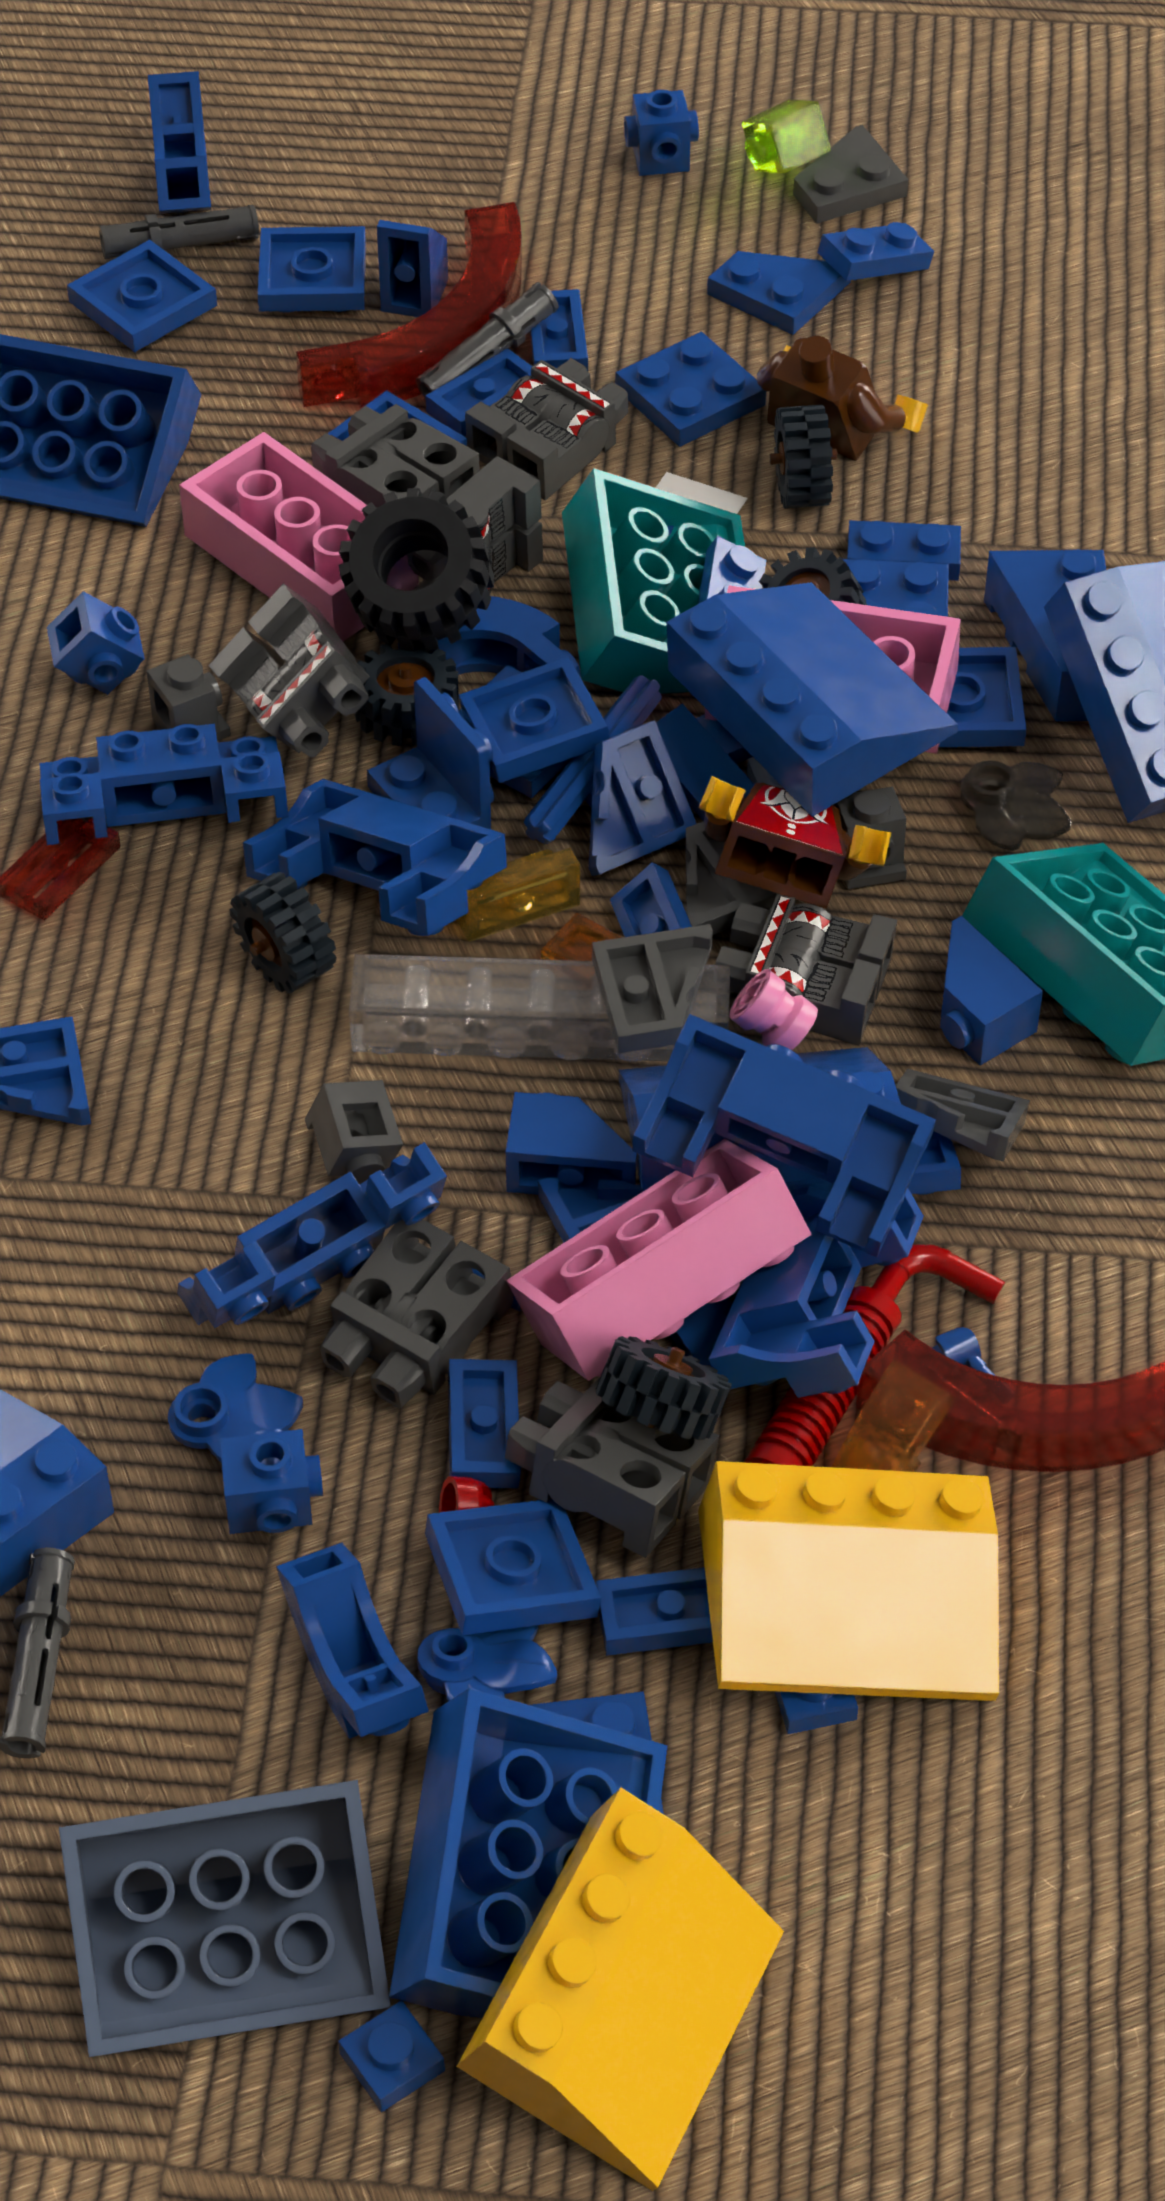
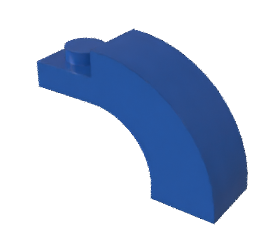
(179, 143)
(506, 636)
(347, 1644)

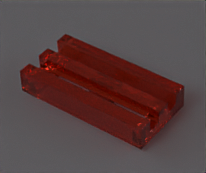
(51, 862)

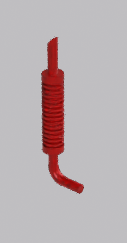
(805, 1424)

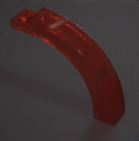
(399, 356)
(1032, 1423)

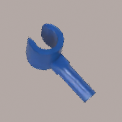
(962, 1347)

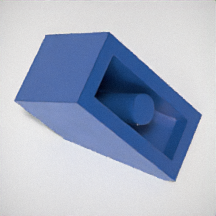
(410, 267)
(985, 997)
(563, 1141)

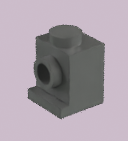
(185, 696)
(883, 812)
(354, 1128)

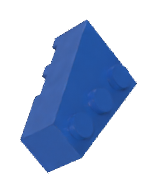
(1017, 591)

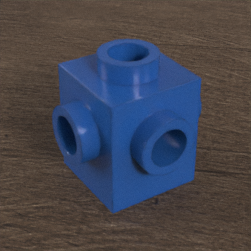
(661, 132)
(95, 643)
(269, 1481)

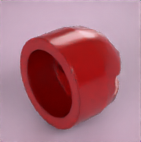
(464, 1493)

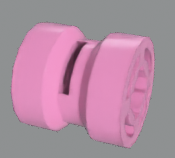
(773, 1011)

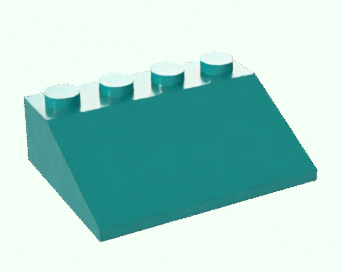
(635, 575)
(1086, 936)

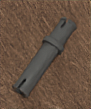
(180, 231)
(503, 330)
(41, 1625)

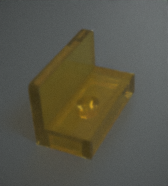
(523, 893)

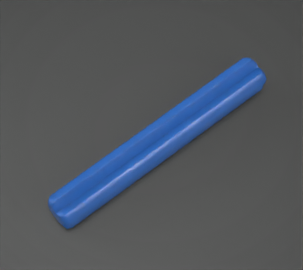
(576, 778)

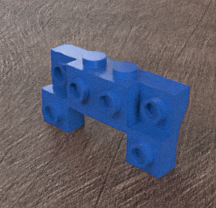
(161, 778)
(405, 852)
(793, 1115)
(314, 1241)
(792, 1313)

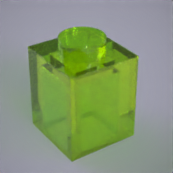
(786, 136)

